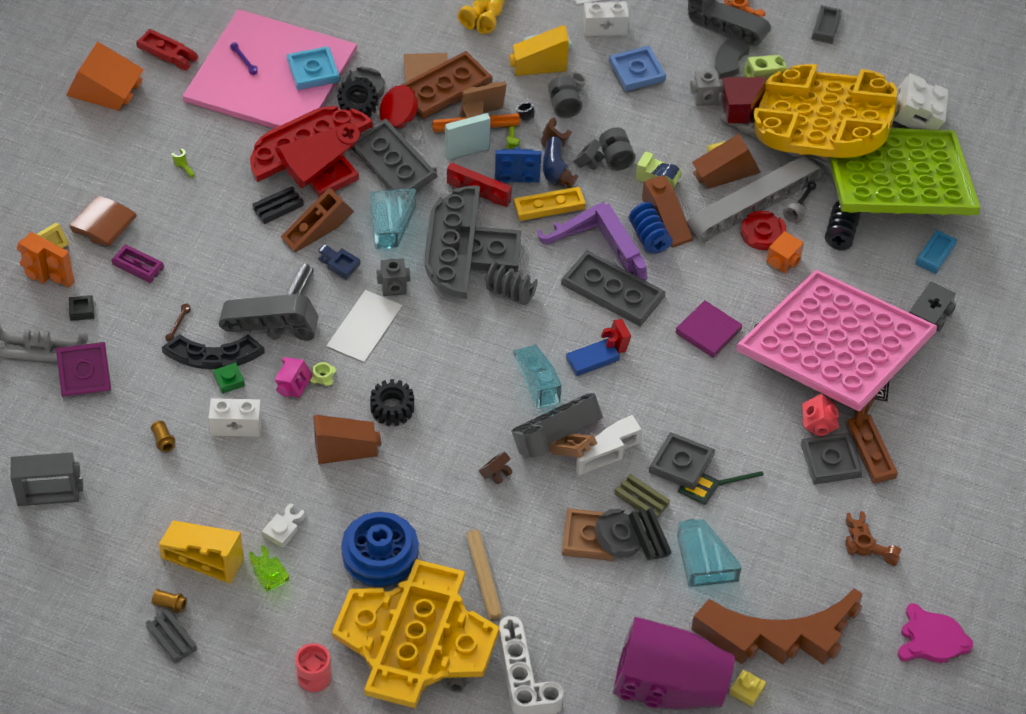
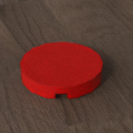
(399, 106)
(761, 229)

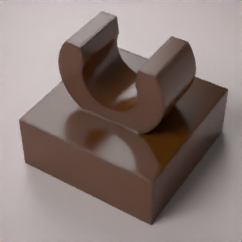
(496, 465)

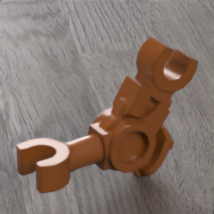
(863, 542)

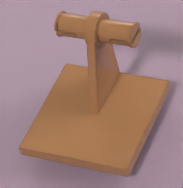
(482, 99)

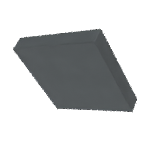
(831, 458)
(681, 461)

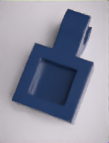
(339, 262)

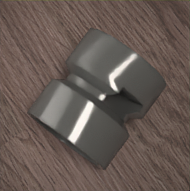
(565, 96)
(617, 148)

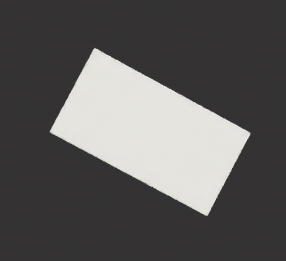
(364, 325)

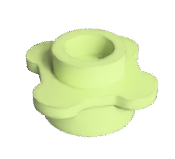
(323, 369)

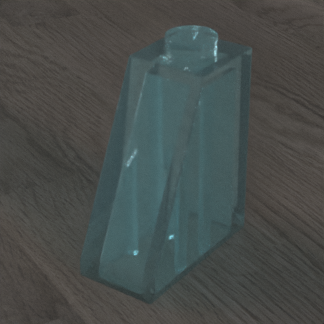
(391, 215)
(705, 555)

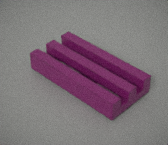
(135, 266)

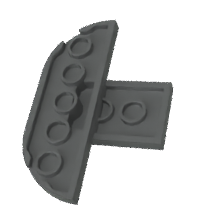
(458, 245)

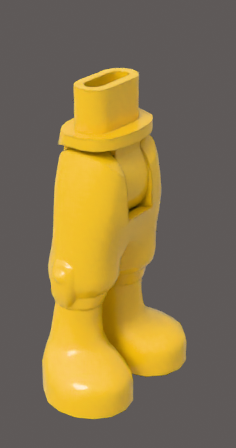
(482, 14)

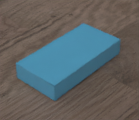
(936, 251)

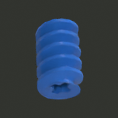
(650, 228)

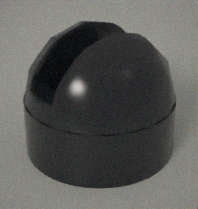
(526, 110)

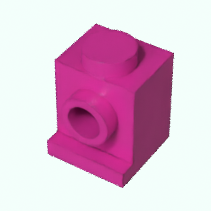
(292, 377)

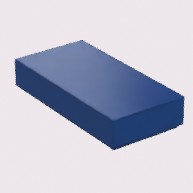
(592, 357)

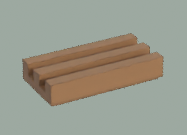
(573, 445)

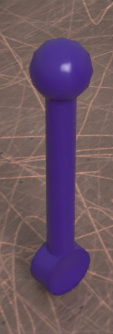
(252, 68)

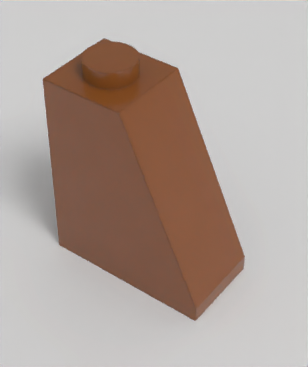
(725, 163)
(344, 439)

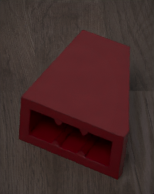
(741, 97)

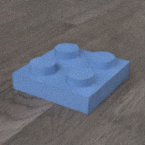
(637, 68)

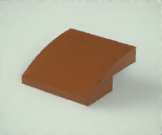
(103, 220)

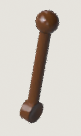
(185, 309)

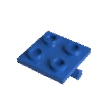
(517, 165)

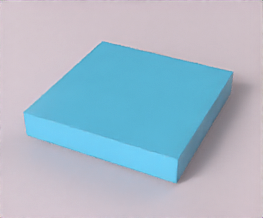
(313, 68)

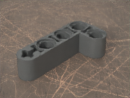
(728, 20)
(271, 312)
(536, 434)

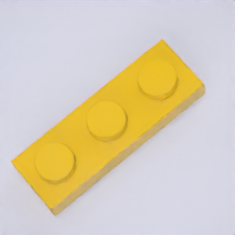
(549, 203)

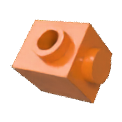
(785, 252)

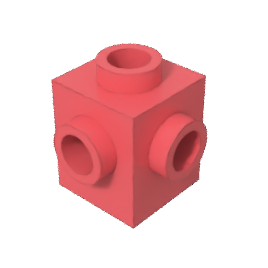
(820, 415)

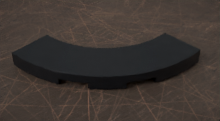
(199, 356)

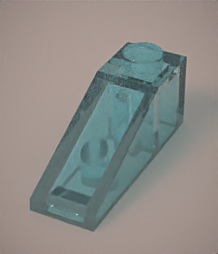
(539, 376)

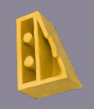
(203, 549)

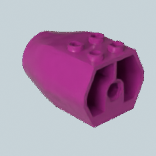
(671, 668)

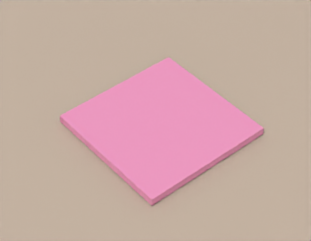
(271, 94)
(837, 339)

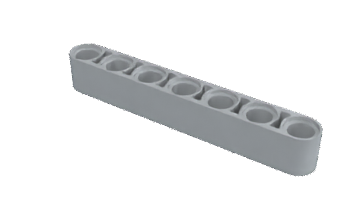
(754, 197)

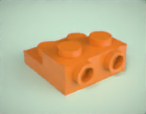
(45, 260)

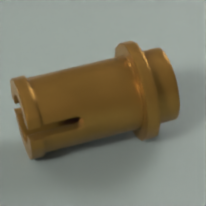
(165, 441)
(176, 603)

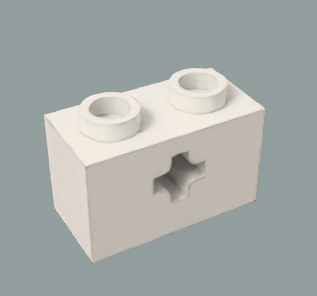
(605, 19)
(235, 417)

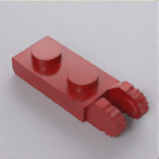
(167, 49)

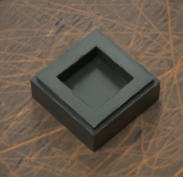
(81, 308)

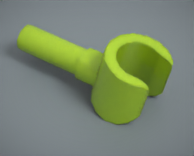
(512, 142)
(181, 161)

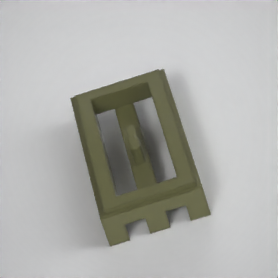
(644, 493)

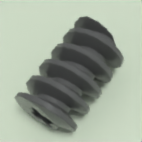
(510, 285)

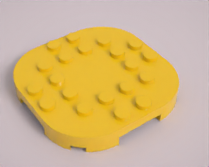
(825, 112)

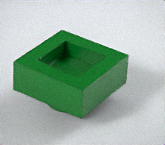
(228, 378)

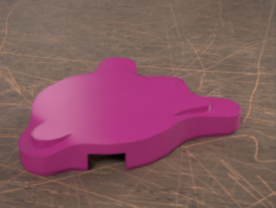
(932, 636)

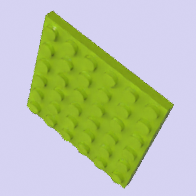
(908, 174)

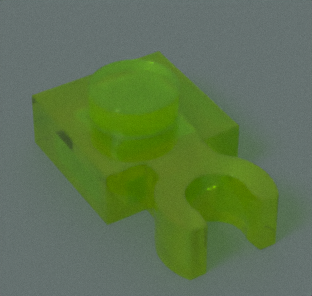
(268, 571)

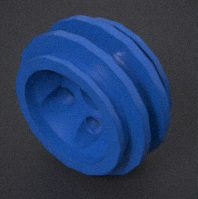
(383, 536)

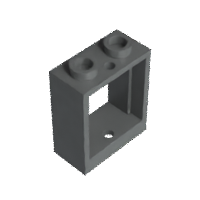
(46, 491)

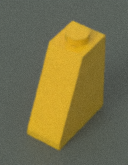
(541, 53)

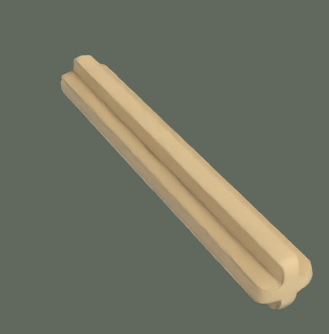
(484, 575)

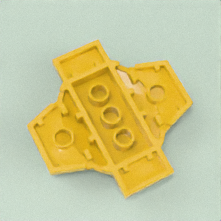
(415, 633)

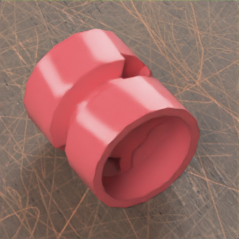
(313, 667)

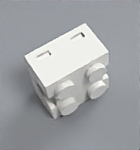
(920, 104)

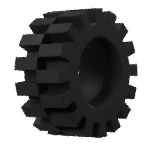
(358, 86)
(392, 391)

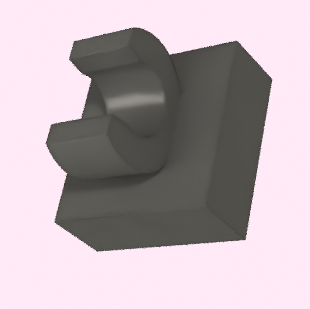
(588, 154)

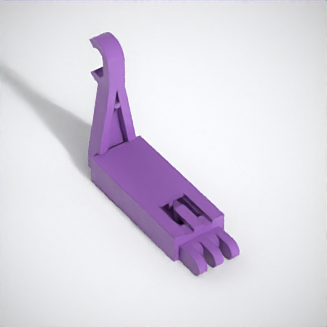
(612, 229)

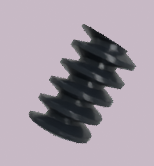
(841, 228)

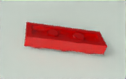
(489, 188)

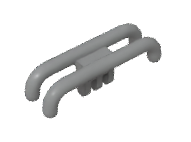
(37, 346)

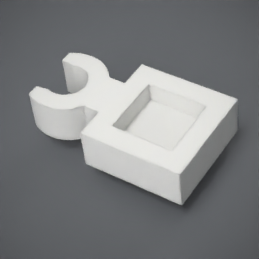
(282, 529)

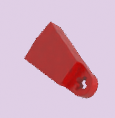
(315, 154)

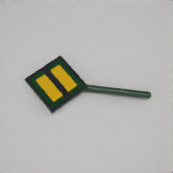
(708, 485)

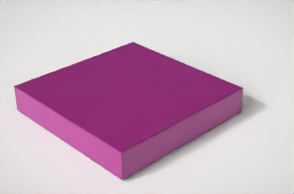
(709, 328)
(83, 369)

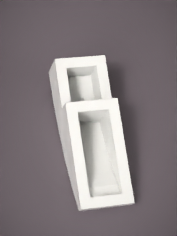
(610, 445)

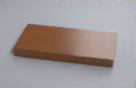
(446, 83)

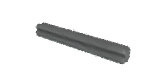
(297, 287)

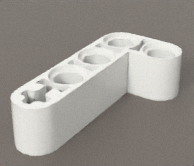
(521, 667)

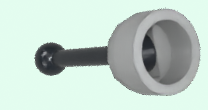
(793, 208)

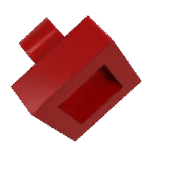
(618, 336)

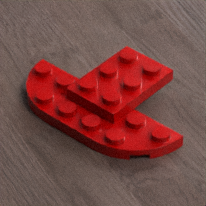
(266, 162)

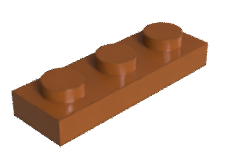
(872, 450)

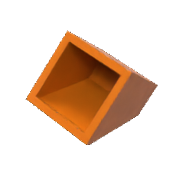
(106, 79)

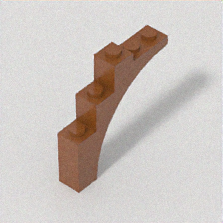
(745, 635)

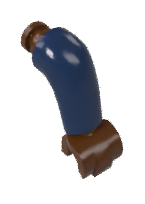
(554, 167)

